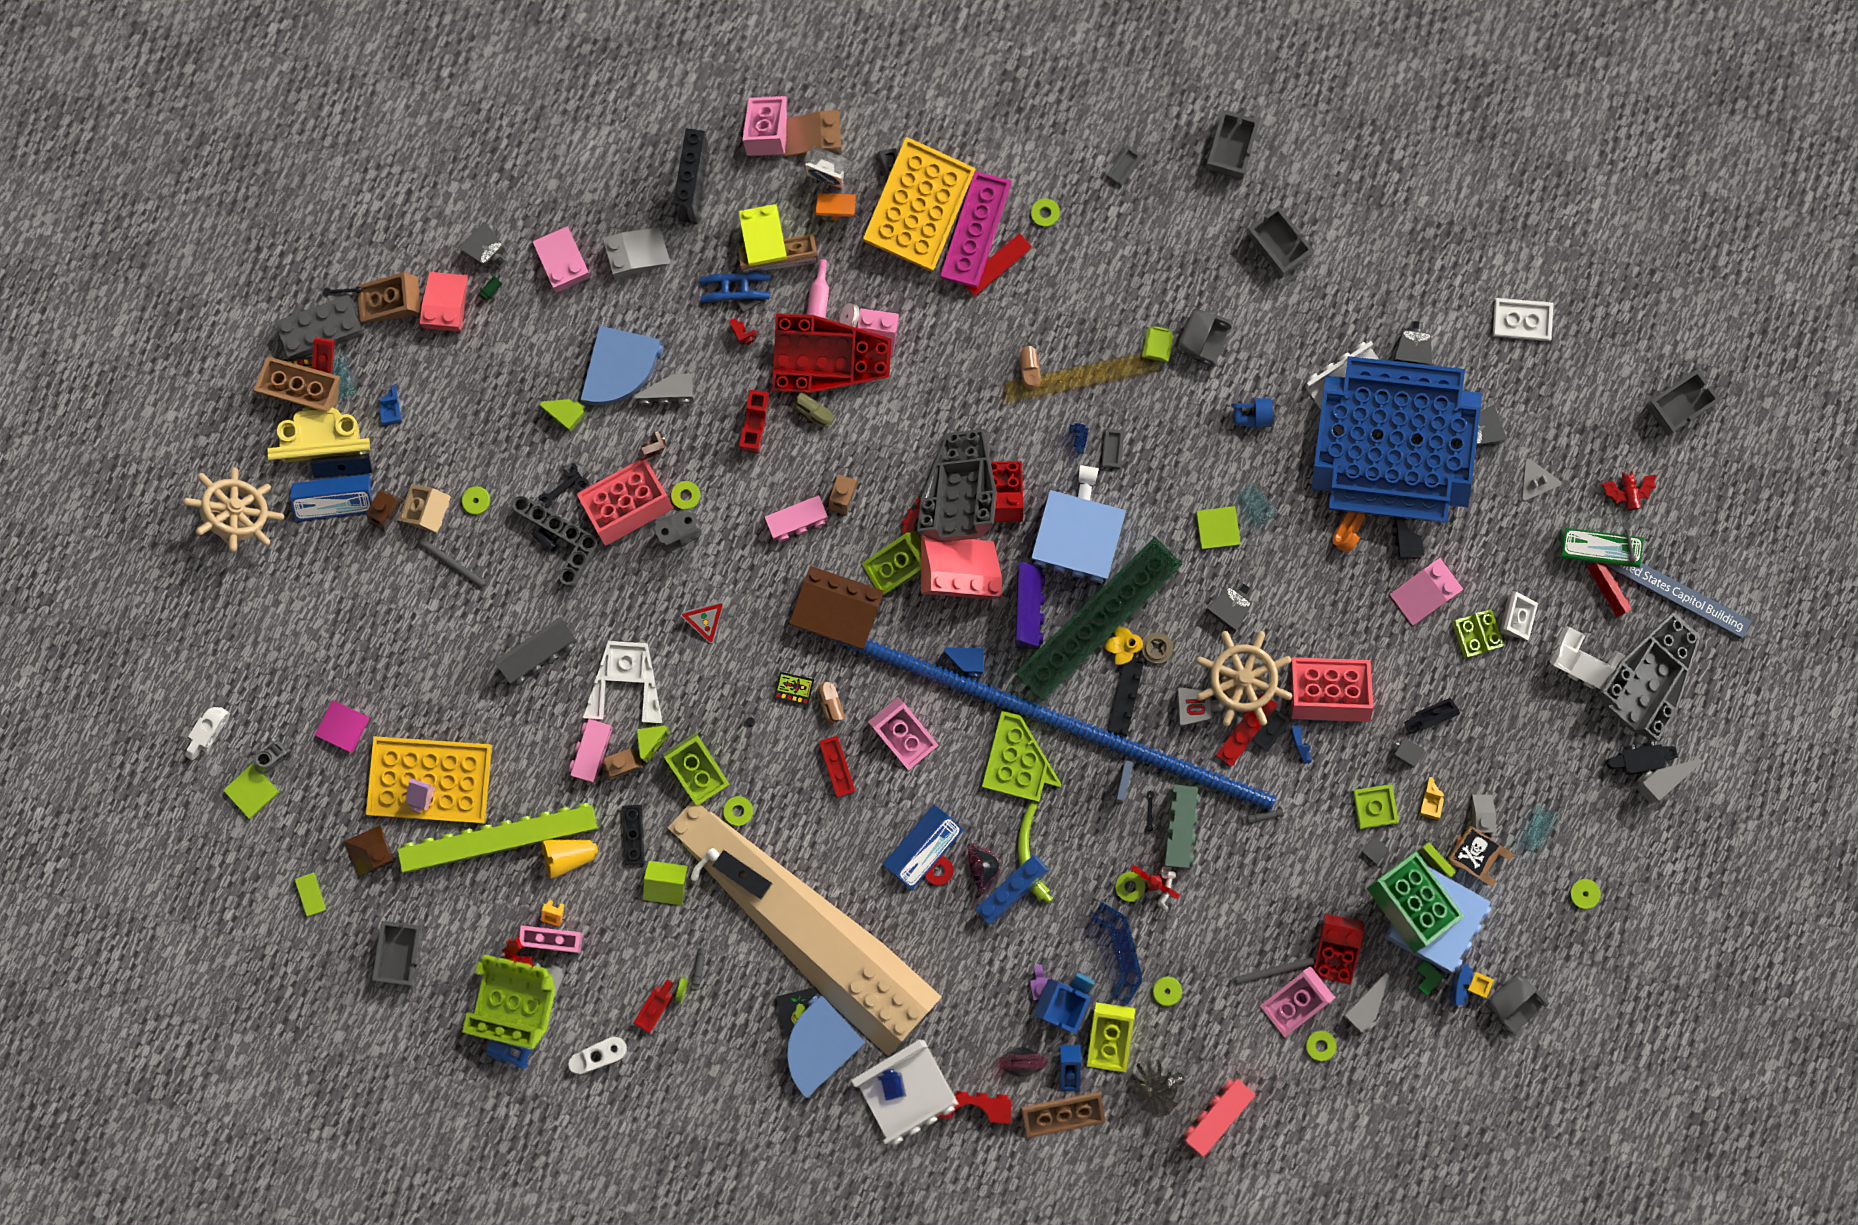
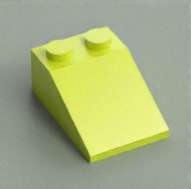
(762, 235)
(1111, 1037)

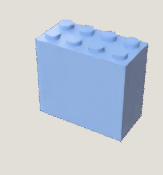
(1078, 536)
(1448, 947)

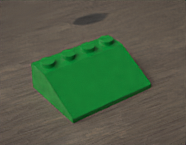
(1415, 902)

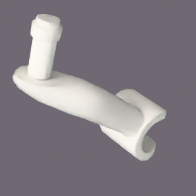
(711, 855)
(1165, 873)

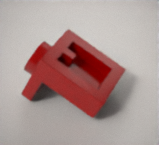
(739, 330)

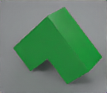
(1431, 977)

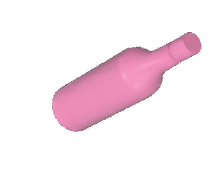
(819, 293)

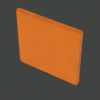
(835, 205)

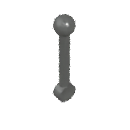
(1626, 525)

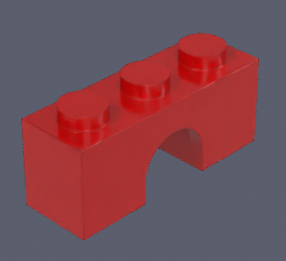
(755, 421)

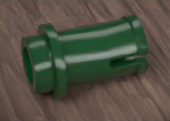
(489, 289)

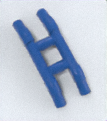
(726, 295)

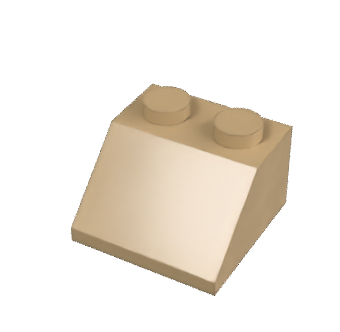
(424, 508)

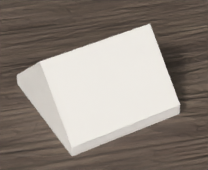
(1518, 616)

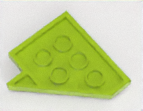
(1017, 761)

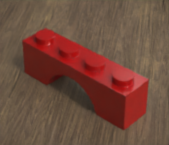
(997, 1108)

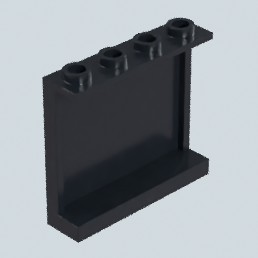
(691, 175)

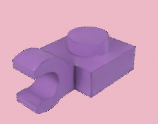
(1038, 985)

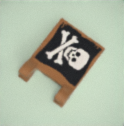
(1477, 854)

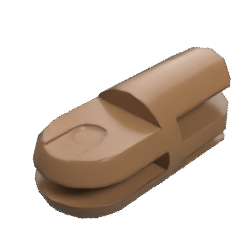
(1030, 367)
(830, 703)

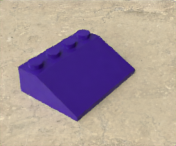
(1028, 607)

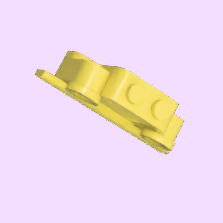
(318, 436)

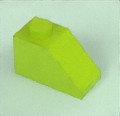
(564, 412)

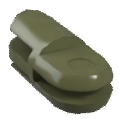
(813, 410)

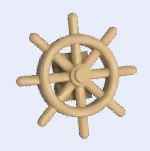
(228, 515)
(1245, 679)

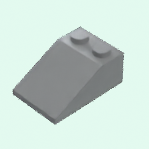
(636, 251)
(1660, 782)

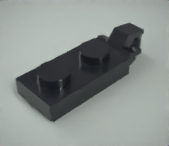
(1431, 716)

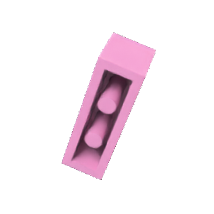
(796, 519)
(590, 751)
(551, 939)

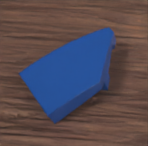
(390, 408)

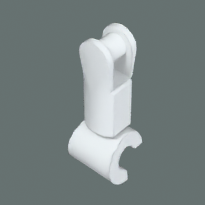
(1087, 477)

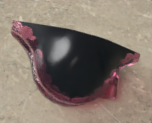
(983, 866)
(1021, 1062)

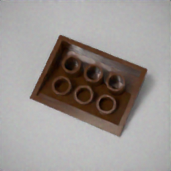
(836, 608)

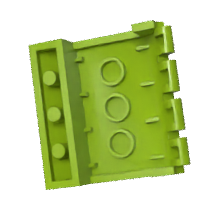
(511, 1002)

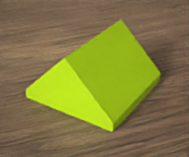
(650, 740)
(664, 882)

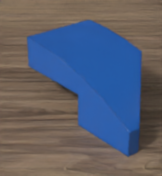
(1303, 750)

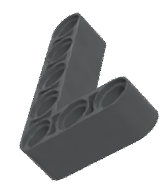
(561, 532)

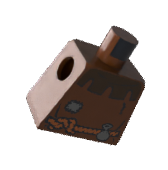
(383, 509)

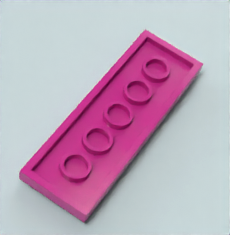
(976, 229)

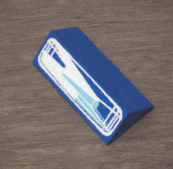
(331, 497)
(923, 847)

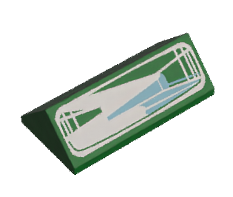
(1599, 547)

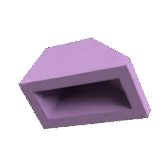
(419, 795)

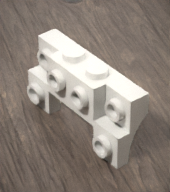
(1580, 664)

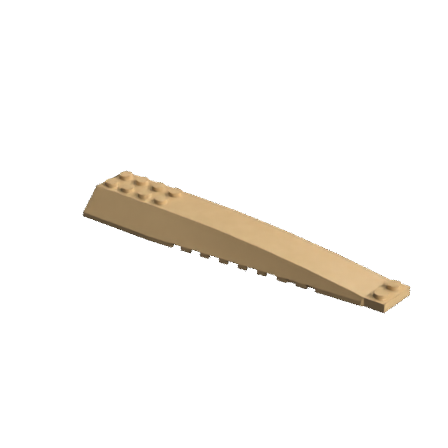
(827, 946)

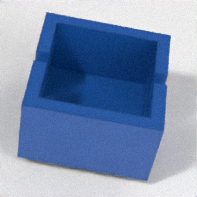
(1062, 1006)

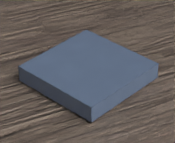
(1124, 781)

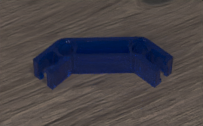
(1123, 949)

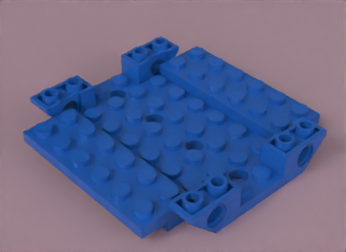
(1393, 473)

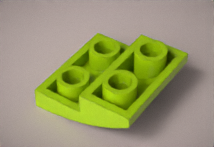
(1478, 633)

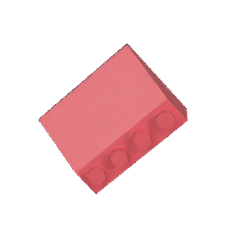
(625, 501)
(960, 568)
(1331, 689)

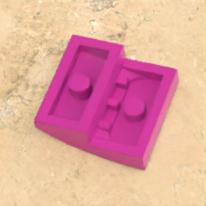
(342, 726)

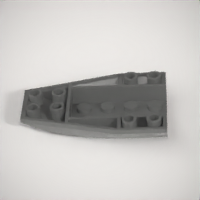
(960, 490)
(1652, 678)

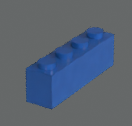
(1012, 889)

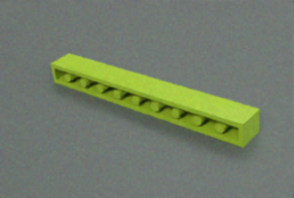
(497, 839)

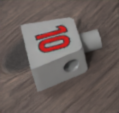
(1193, 710)

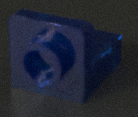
(1080, 441)
(892, 1084)

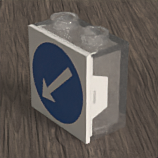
(827, 167)

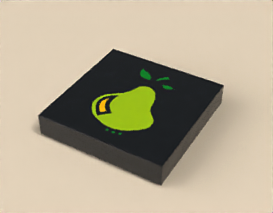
(792, 1006)

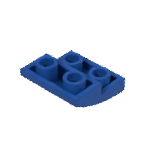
(1461, 977)

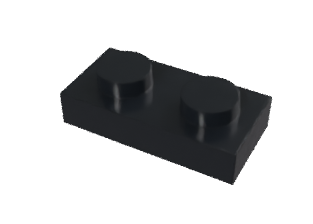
(1271, 731)

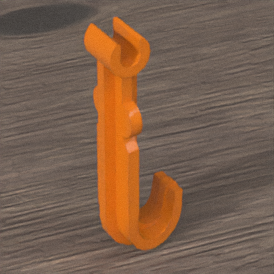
(1346, 533)

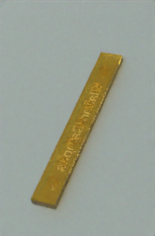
(1083, 376)

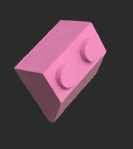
(879, 323)

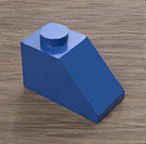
(968, 660)
(1070, 1067)

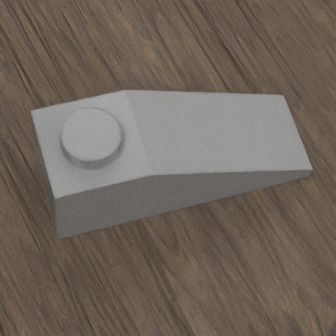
(1366, 1008)

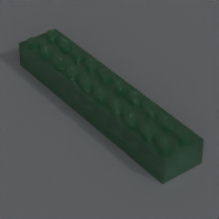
(1098, 619)

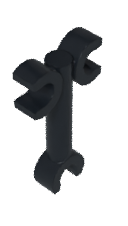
(575, 478)

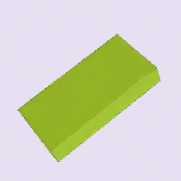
(310, 894)

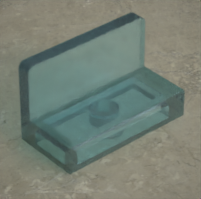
(342, 369)
(1539, 827)

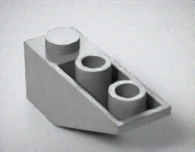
(673, 388)

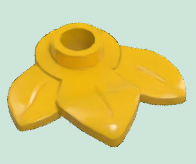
(1121, 645)

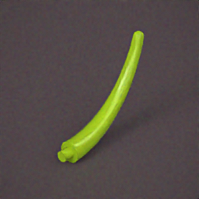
(1039, 889)

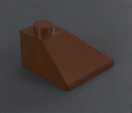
(369, 851)

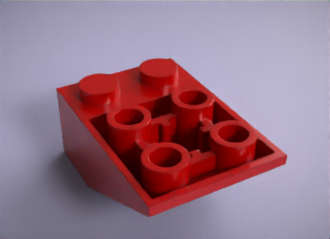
(1009, 491)
(1338, 948)

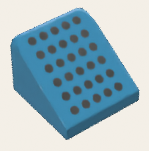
(1082, 983)

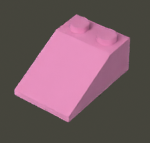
(765, 126)
(561, 259)
(1426, 591)
(903, 733)
(1297, 1001)

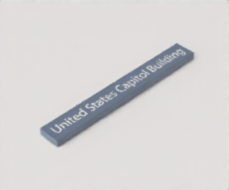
(1685, 598)

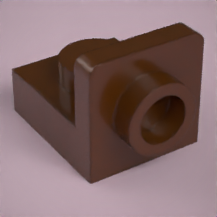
(652, 449)

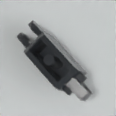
(1642, 759)

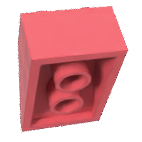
(444, 302)

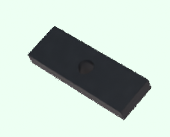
(341, 465)
(633, 847)
(733, 867)

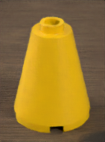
(567, 855)

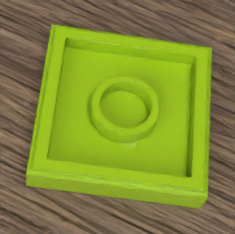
(1218, 528)
(251, 791)
(1375, 806)
(1436, 860)

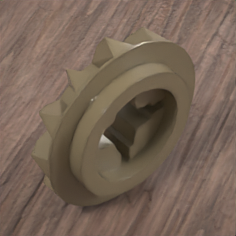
(1157, 638)

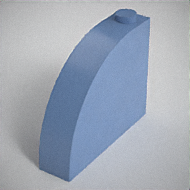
(619, 366)
(819, 1045)

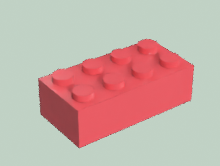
(1218, 1117)

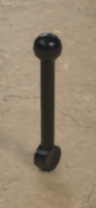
(327, 291)
(1150, 794)

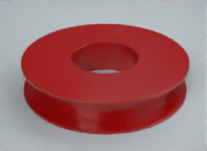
(948, 873)

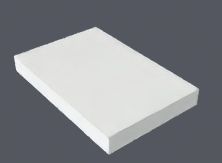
(1522, 319)

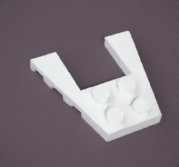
(628, 664)

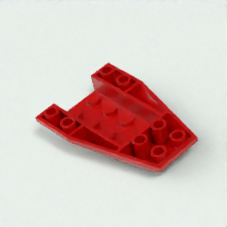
(825, 354)

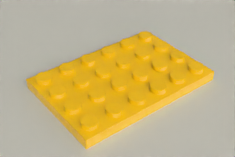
(918, 204)
(453, 768)

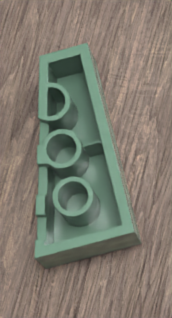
(1180, 826)

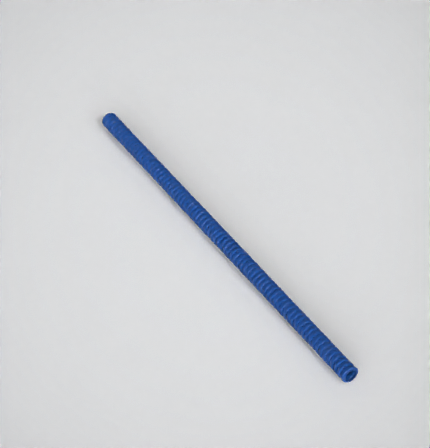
(1068, 724)

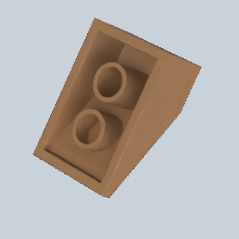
(813, 129)
(389, 298)

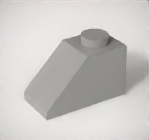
(1483, 813)

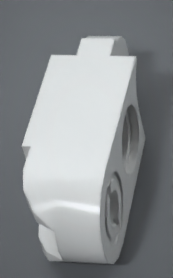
(206, 731)
(583, 1062)

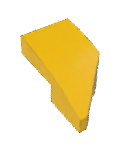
(1432, 801)

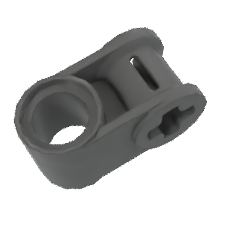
(273, 752)

